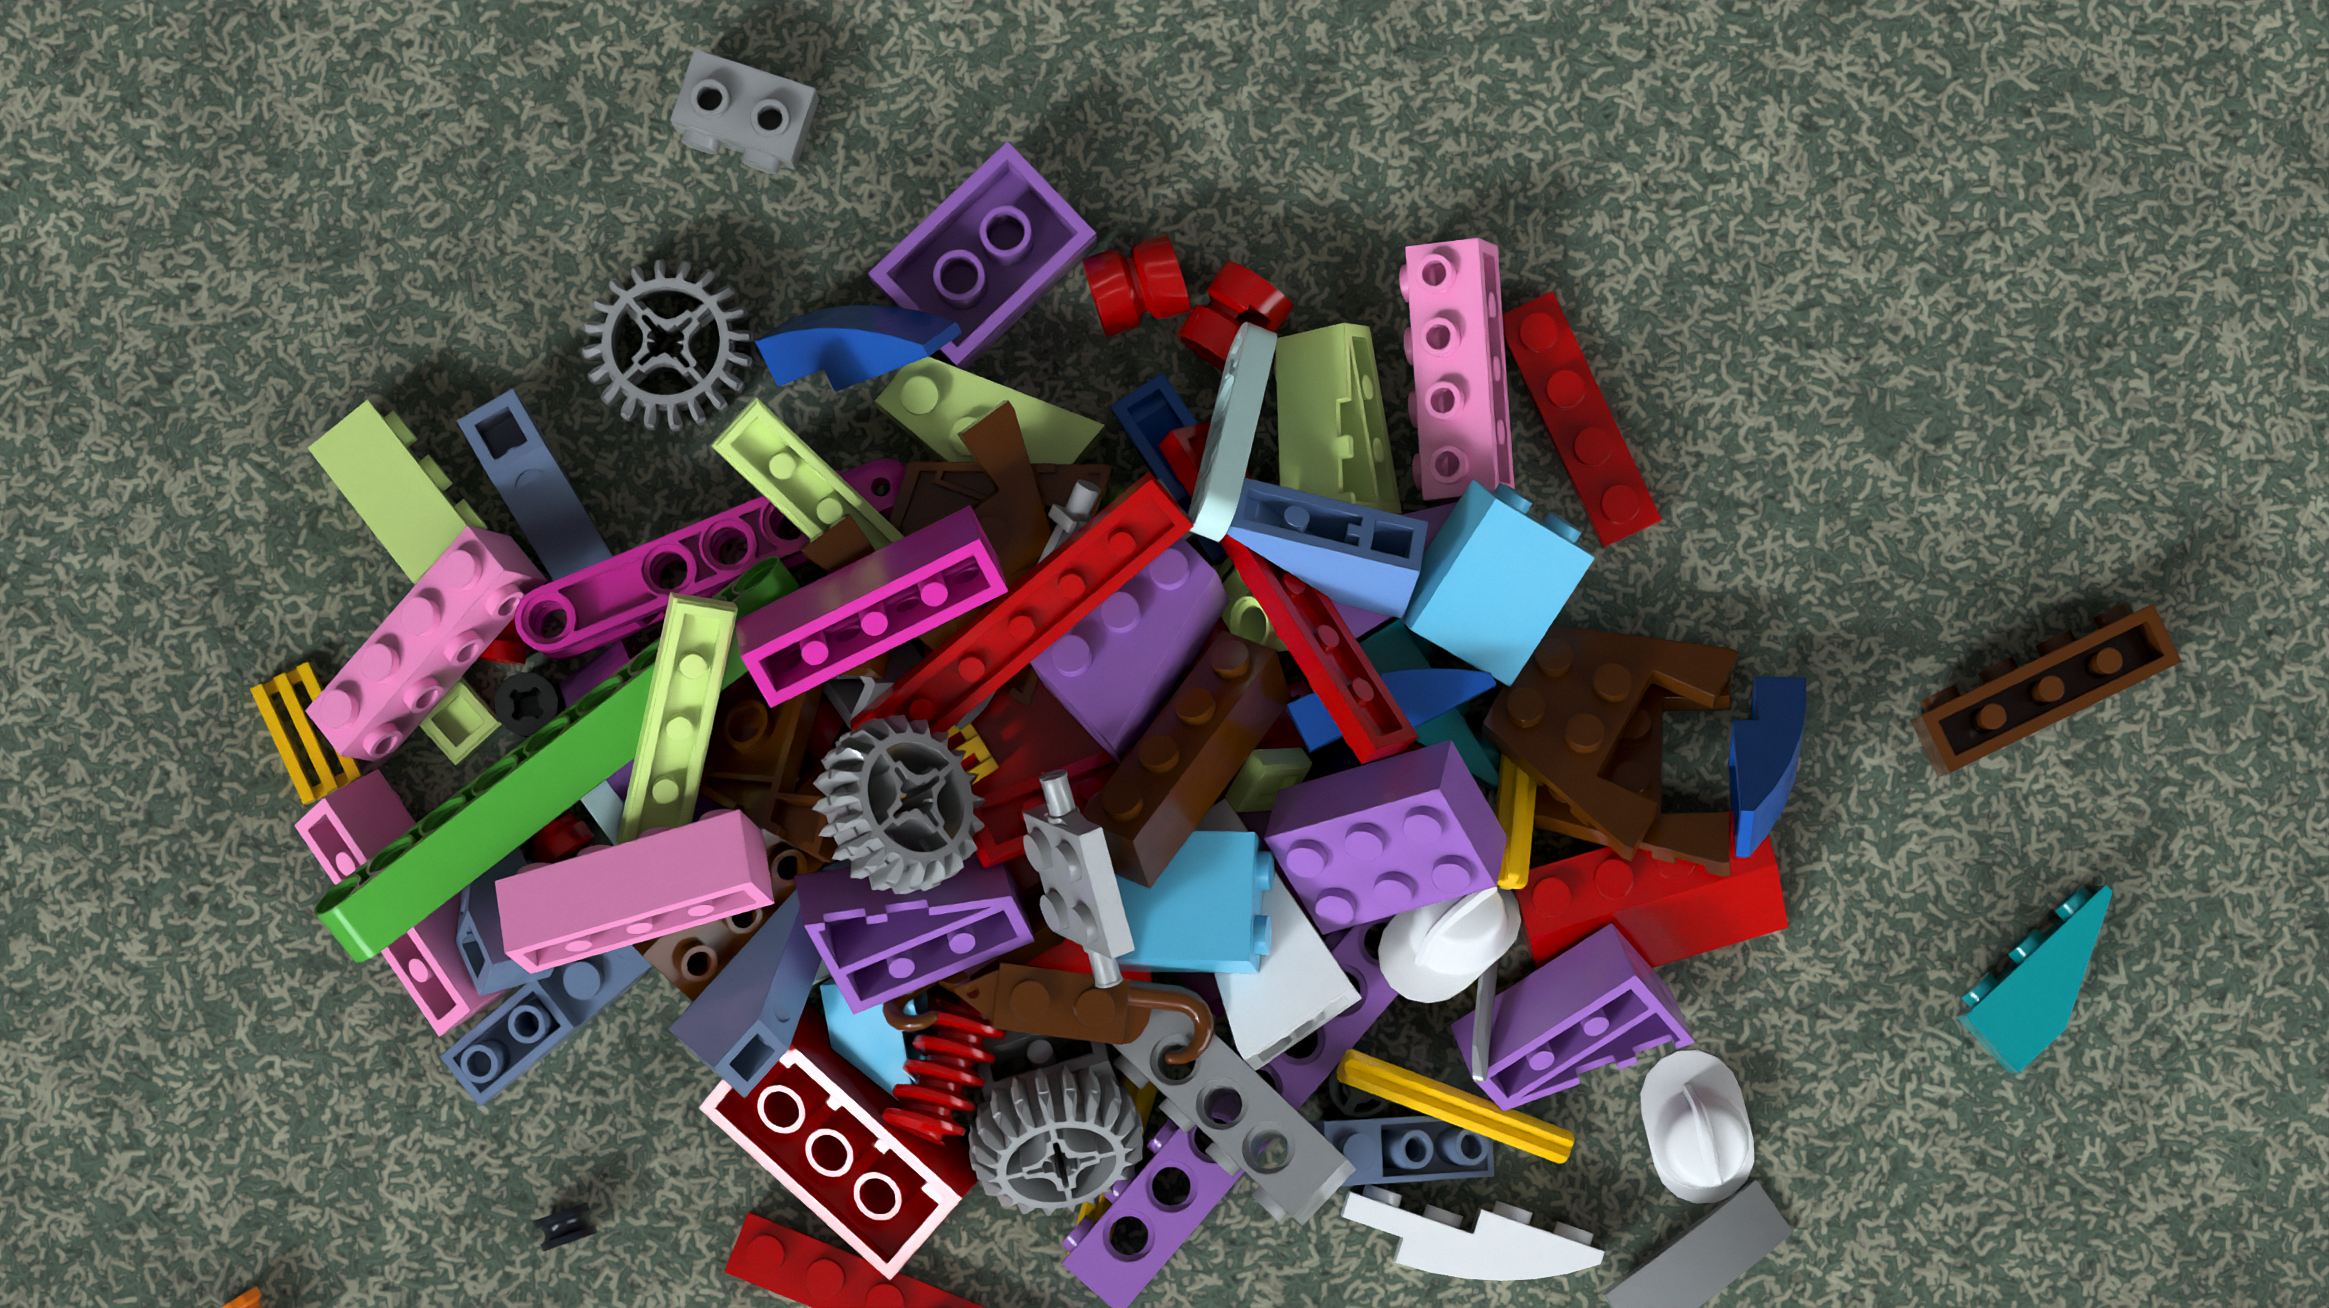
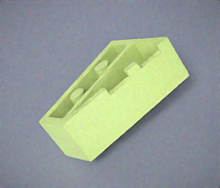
(940, 400)
(1334, 418)
(393, 488)

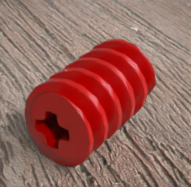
(942, 1074)

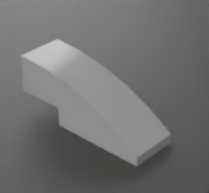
(1704, 1255)

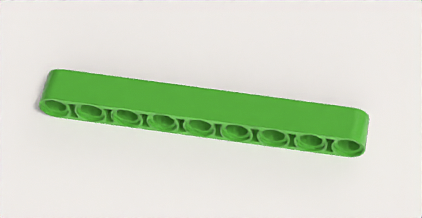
(517, 793)

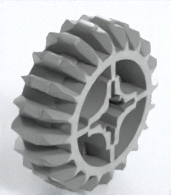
(646, 365)
(865, 788)
(1055, 1140)

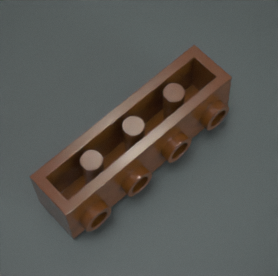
(2042, 692)
(1188, 755)
(700, 953)

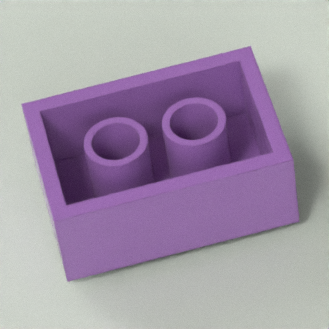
(986, 254)
(1386, 837)

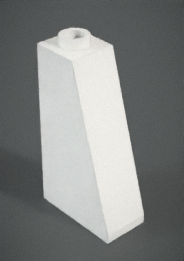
(1296, 983)

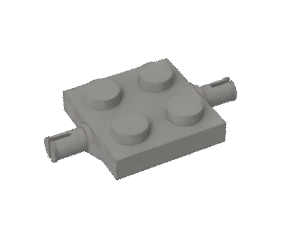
(1077, 879)

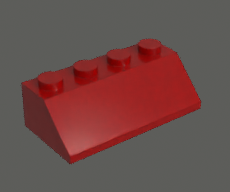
(1654, 904)
(826, 1141)

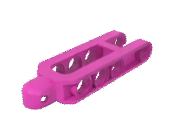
(627, 591)

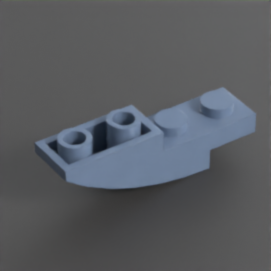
(540, 1020)

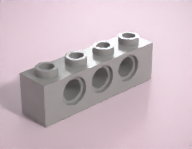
(1313, 1164)

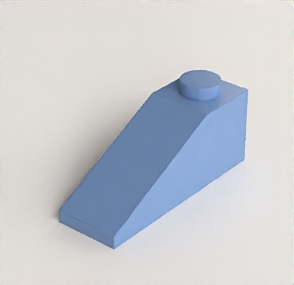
(1333, 545)

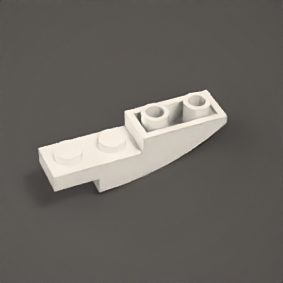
(1496, 1248)

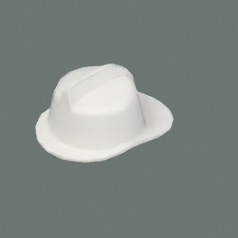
(1448, 944)
(1697, 1126)

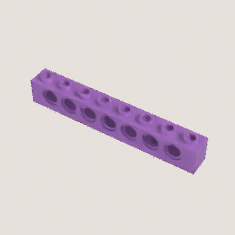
(1122, 1276)

